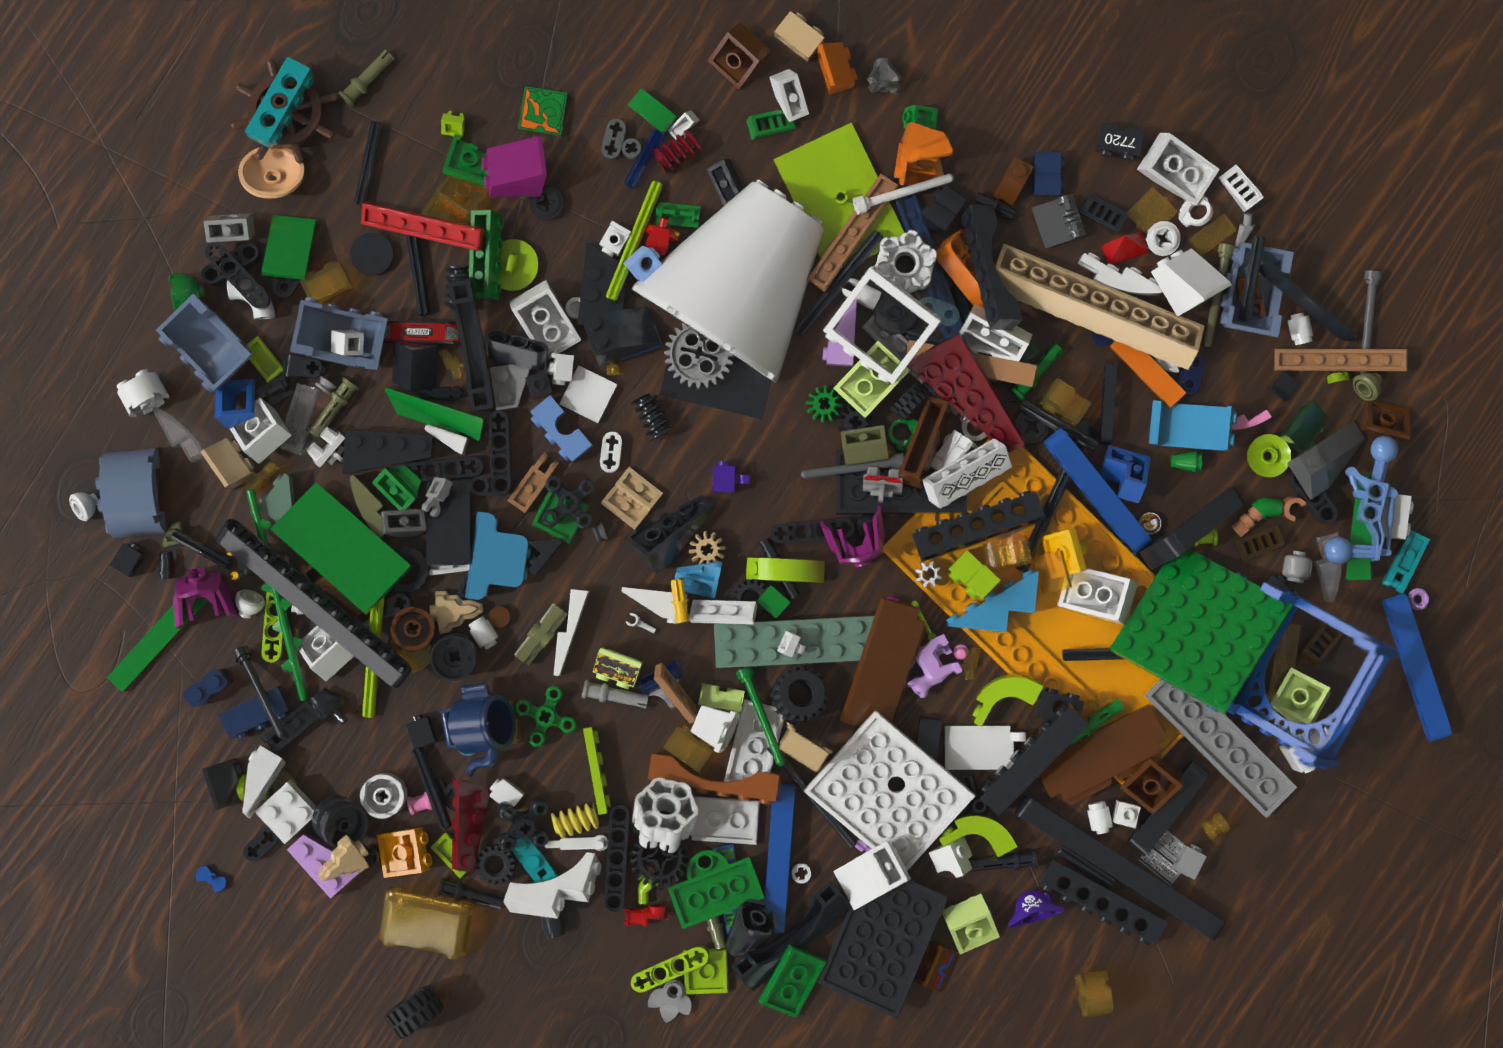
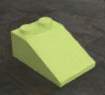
(863, 387)

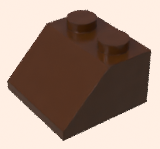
(739, 55)
(1153, 784)

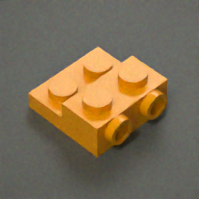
(404, 852)

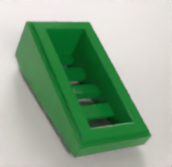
(756, 134)

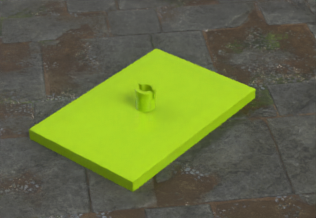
(827, 178)

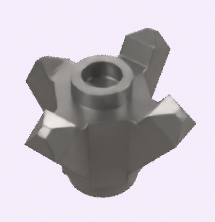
(884, 77)

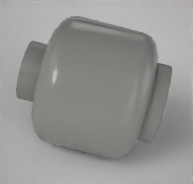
(1297, 567)

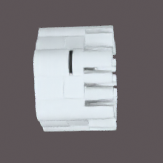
(912, 246)
(666, 829)

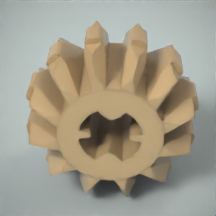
(704, 542)

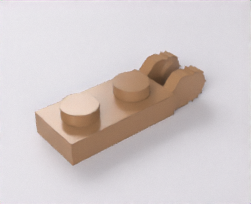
(532, 485)

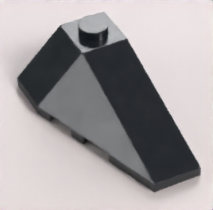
(664, 539)

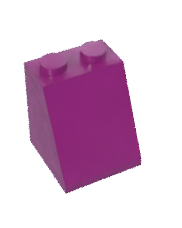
(515, 169)

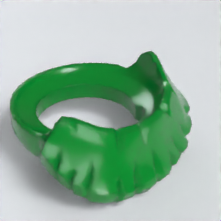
(902, 445)

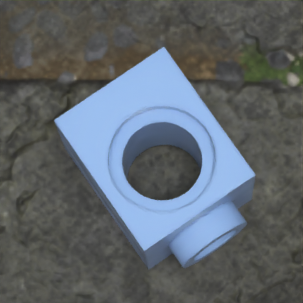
(633, 263)

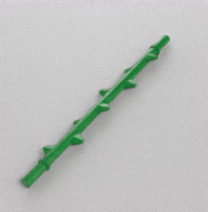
(281, 604)

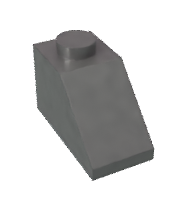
(403, 523)

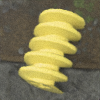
(575, 820)

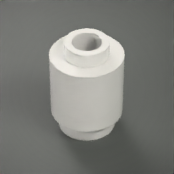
(1300, 328)
(483, 633)
(1099, 817)

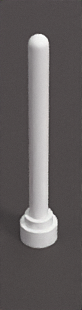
(862, 204)

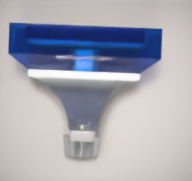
(649, 685)

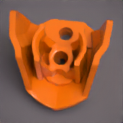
(919, 154)

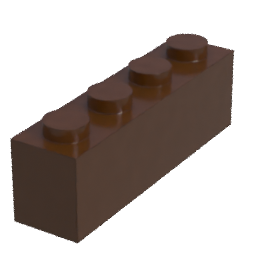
(925, 441)

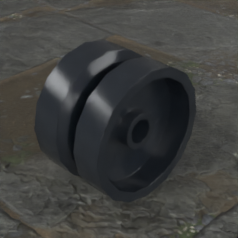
(339, 817)

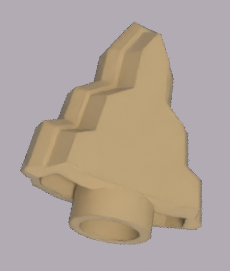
(451, 610)
(345, 860)

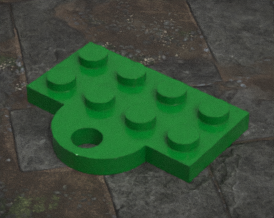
(714, 889)

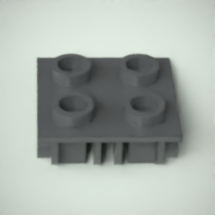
(1058, 221)

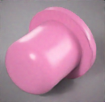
(960, 651)

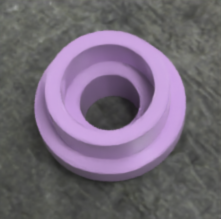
(1424, 599)

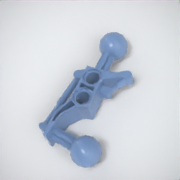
(1338, 549)

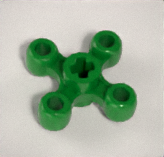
(554, 720)

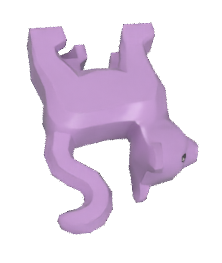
(931, 666)

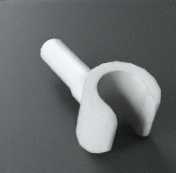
(639, 623)

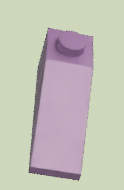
(834, 352)

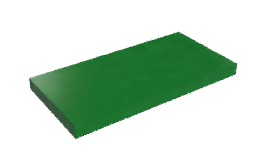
(341, 548)

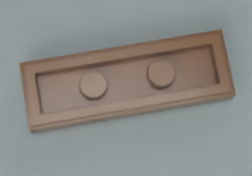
(675, 693)

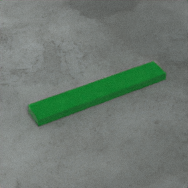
(150, 647)

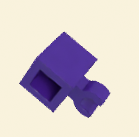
(725, 478)

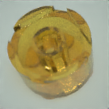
(1094, 993)

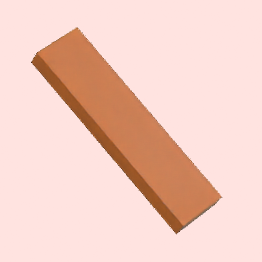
(1150, 373)

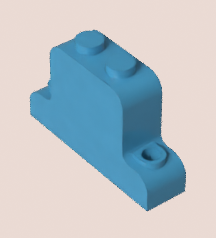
(495, 558)

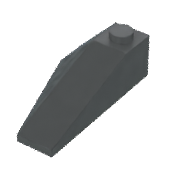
(1324, 461)

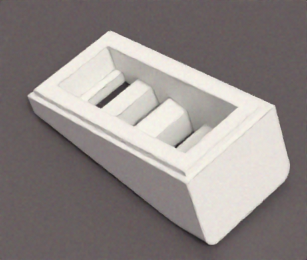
(1257, 196)
(454, 441)

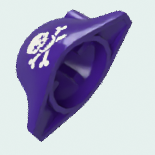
(1033, 907)

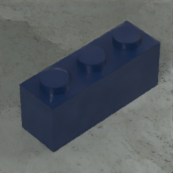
(252, 714)

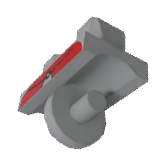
(882, 485)

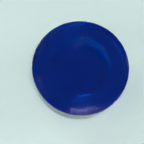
(1101, 340)

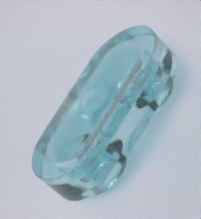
(940, 308)

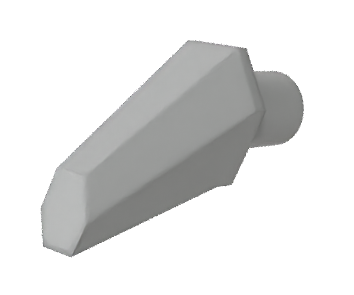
(1244, 229)

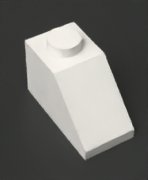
(789, 94)

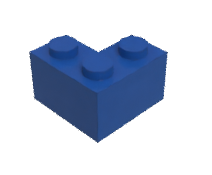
(1128, 469)

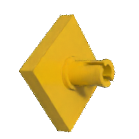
(1072, 549)

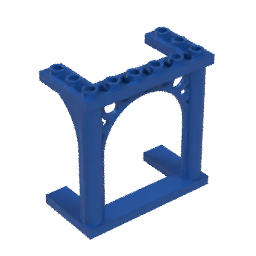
(1324, 752)

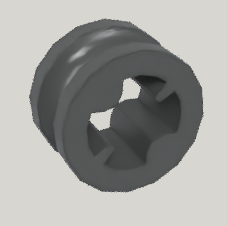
(630, 142)
(599, 532)

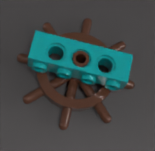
(283, 106)

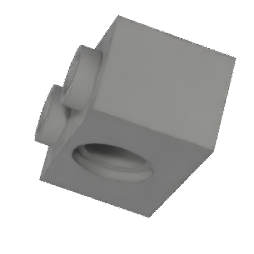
(229, 227)

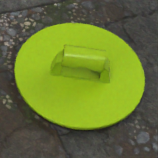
(518, 265)

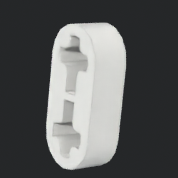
(605, 451)

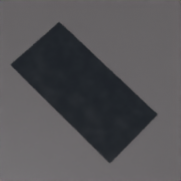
(740, 392)

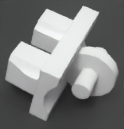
(320, 455)

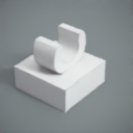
(790, 644)

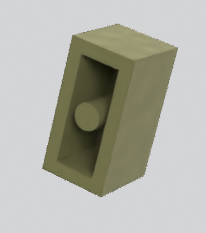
(864, 445)

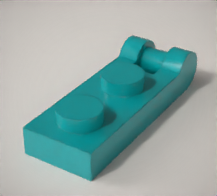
(1406, 561)
(533, 860)

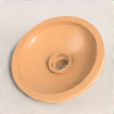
(273, 175)

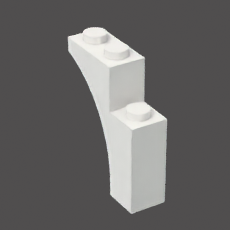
(548, 897)

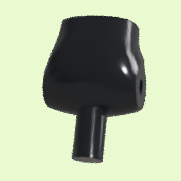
(328, 704)

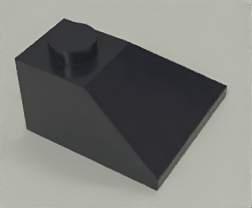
(223, 781)

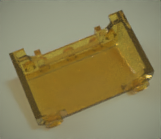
(426, 923)

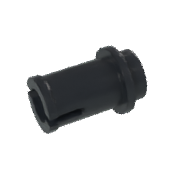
(165, 566)

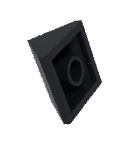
(414, 365)

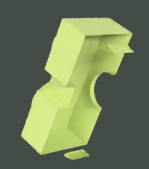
(713, 697)

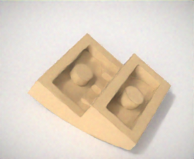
(631, 498)

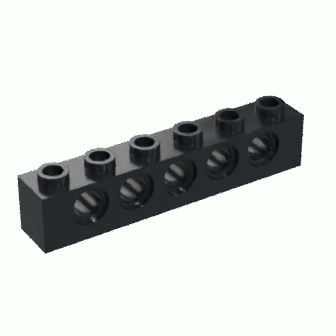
(1033, 514)
(1148, 934)

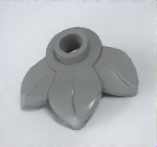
(670, 1003)

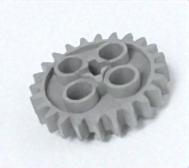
(693, 372)

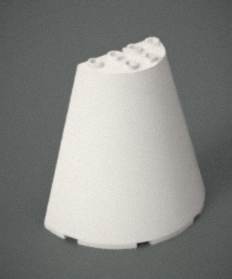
(742, 276)

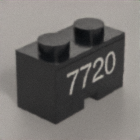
(1119, 142)

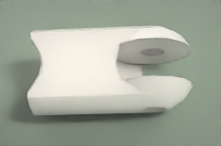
(868, 296)

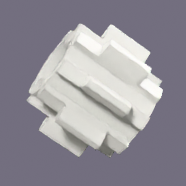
(925, 568)

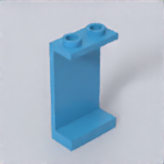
(1192, 426)

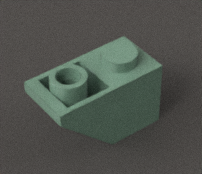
(280, 497)

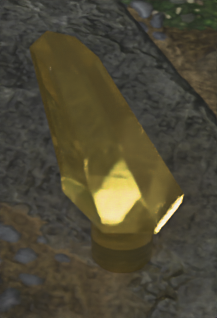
(451, 363)
(970, 662)

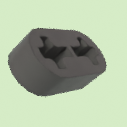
(608, 138)

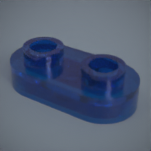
(1194, 374)

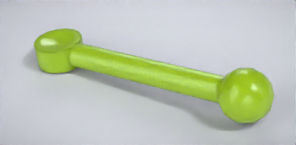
(930, 635)

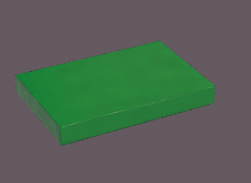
(289, 247)
(792, 981)

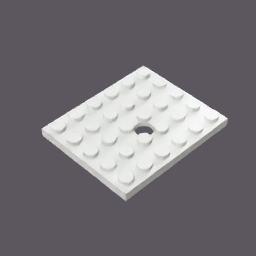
(858, 794)

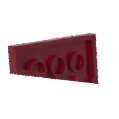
(470, 813)

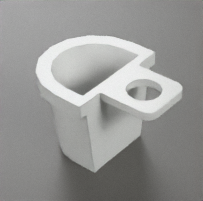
(715, 726)

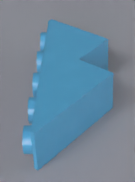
(993, 612)

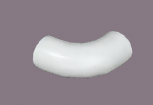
(233, 293)

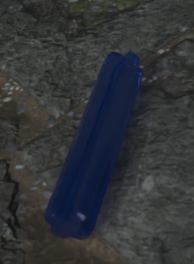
(643, 159)

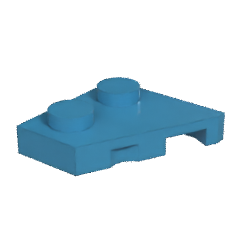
(700, 578)

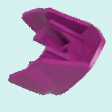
(861, 554)
(202, 584)

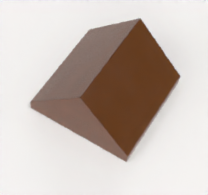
(1386, 420)

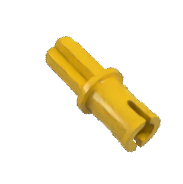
(679, 601)

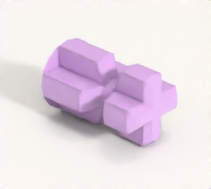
(861, 846)

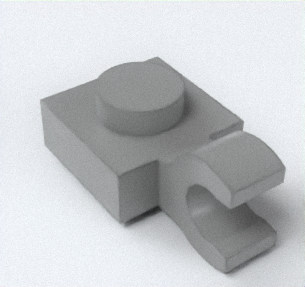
(437, 493)

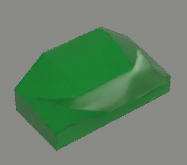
(398, 486)

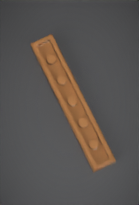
(849, 237)
(1340, 360)
(998, 368)

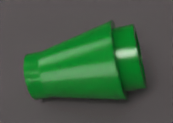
(1187, 461)

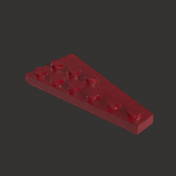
(963, 383)

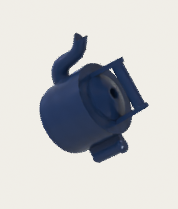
(479, 725)

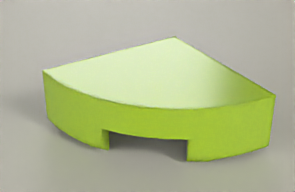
(1338, 377)

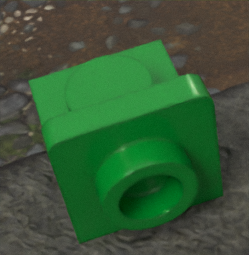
(921, 115)

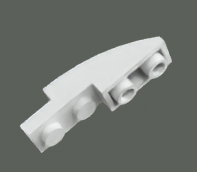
(1128, 281)

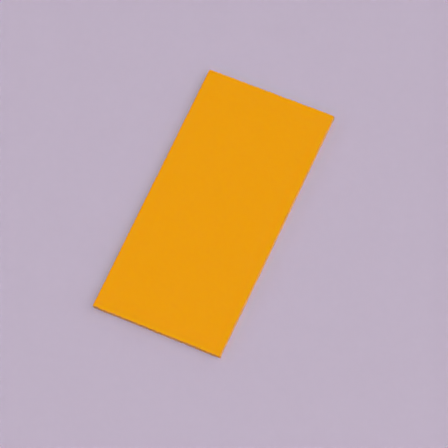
(1037, 639)

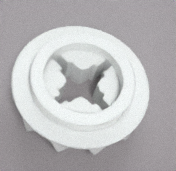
(1172, 235)

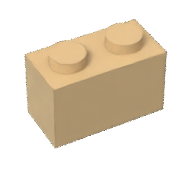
(799, 35)

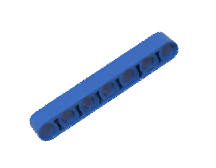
(1097, 491)
(1417, 667)
(779, 854)

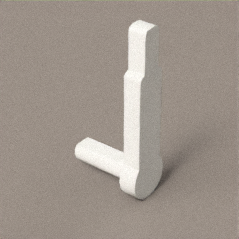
(598, 842)

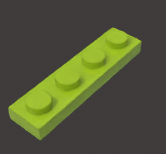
(595, 760)

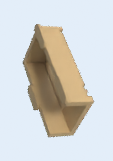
(803, 749)

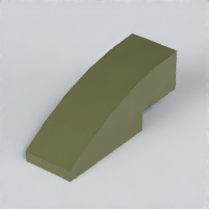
(368, 505)

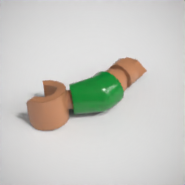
(1265, 508)

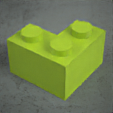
(973, 575)

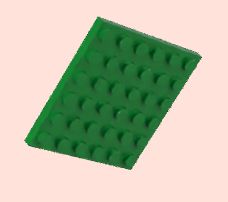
(1201, 629)

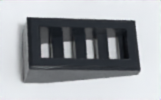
(1107, 207)

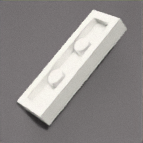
(723, 612)

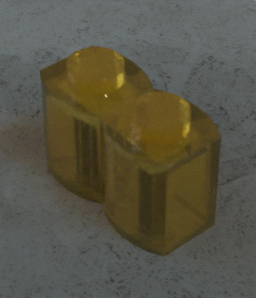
(1007, 552)

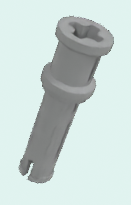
(607, 693)

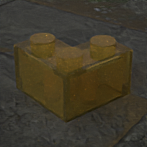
(1064, 402)

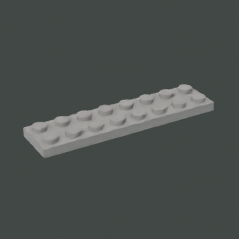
(1224, 747)

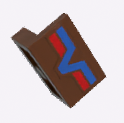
(936, 966)

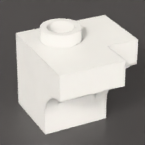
(952, 857)

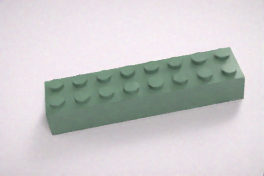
(758, 642)

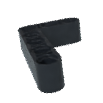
(1192, 529)

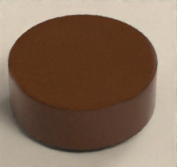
(499, 616)

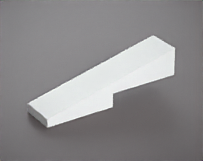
(564, 639)

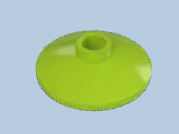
(1279, 453)

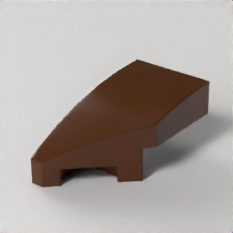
(1258, 305)

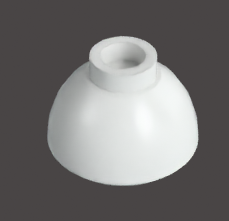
(83, 505)
(249, 603)

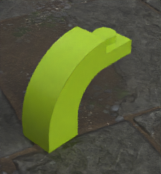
(785, 570)
(1006, 686)
(981, 825)

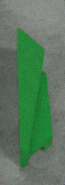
(436, 415)
(1360, 567)

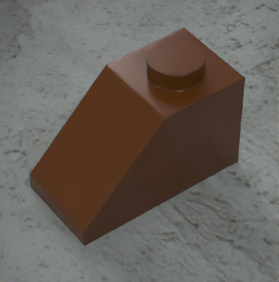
(1013, 181)

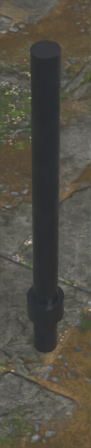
(798, 780)

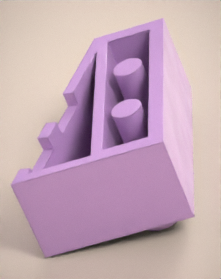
(311, 855)

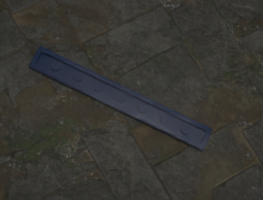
(911, 217)

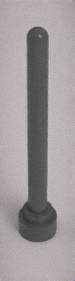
(1372, 280)
(895, 462)

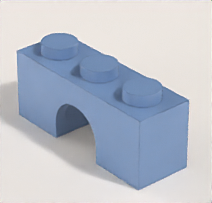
(547, 416)

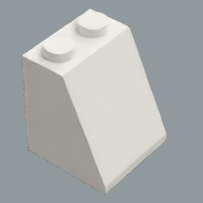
(1188, 280)

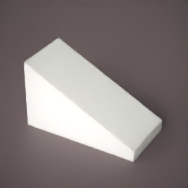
(685, 122)

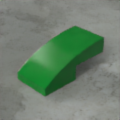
(652, 111)

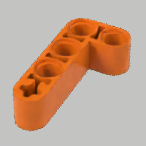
(957, 262)

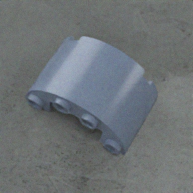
(1272, 295)
(315, 327)
(204, 343)
(130, 493)

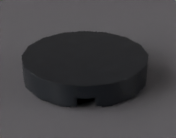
(372, 254)
(893, 315)

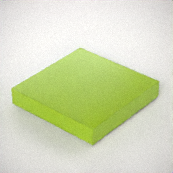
(709, 977)

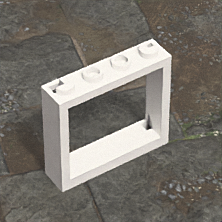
(902, 296)

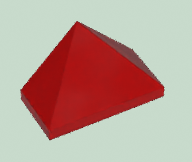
(1125, 248)

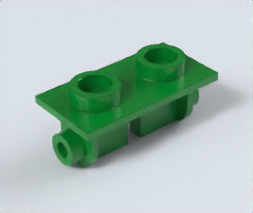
(678, 214)

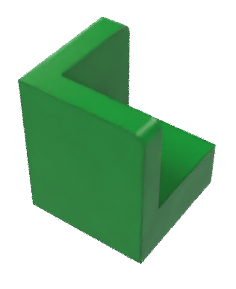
(773, 601)

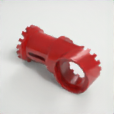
(640, 916)

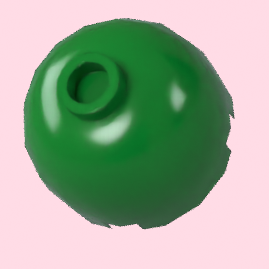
(183, 287)

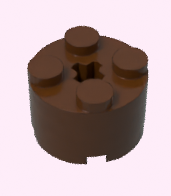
(425, 632)

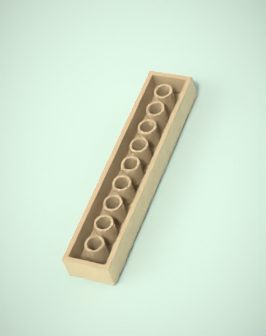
(1099, 307)

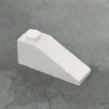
(656, 601)
(261, 774)

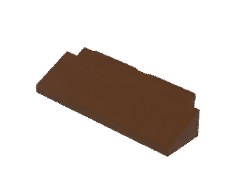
(885, 662)
(1107, 752)

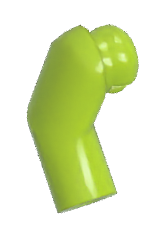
(643, 892)

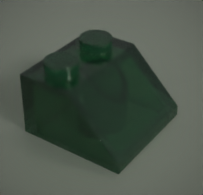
(1304, 426)

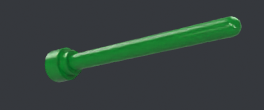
(746, 676)

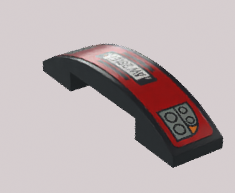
(422, 332)

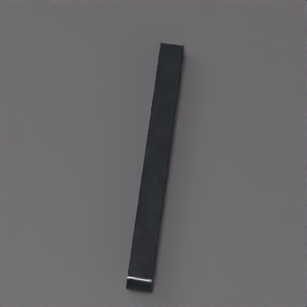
(314, 603)
(1120, 868)

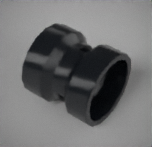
(374, 855)

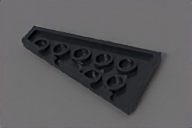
(914, 500)

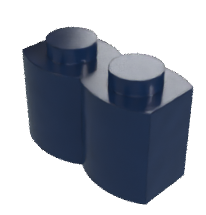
(1047, 174)
(212, 683)

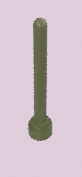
(1225, 253)

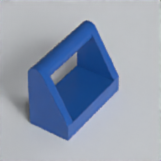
(226, 402)

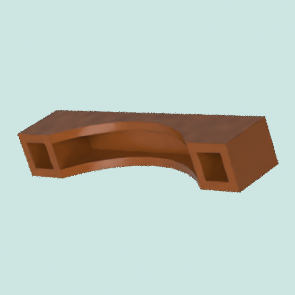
(760, 785)

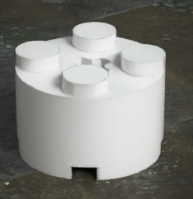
(142, 393)
(393, 787)

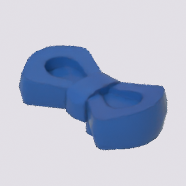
(205, 874)

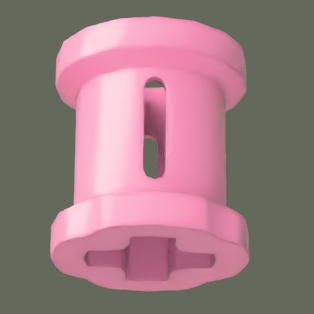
(418, 803)

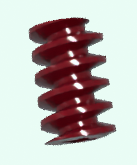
(677, 150)

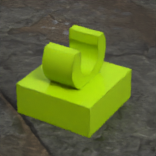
(452, 124)

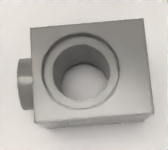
(1189, 861)

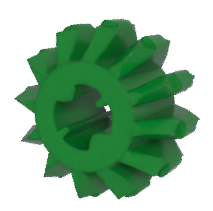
(831, 404)

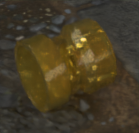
(1215, 826)

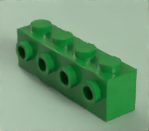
(486, 263)

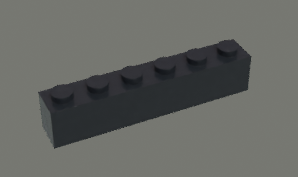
(1034, 757)

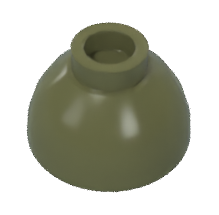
(1367, 385)

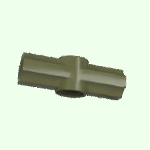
(541, 634)

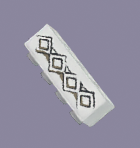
(967, 473)

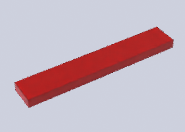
(422, 226)

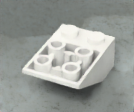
(872, 874)

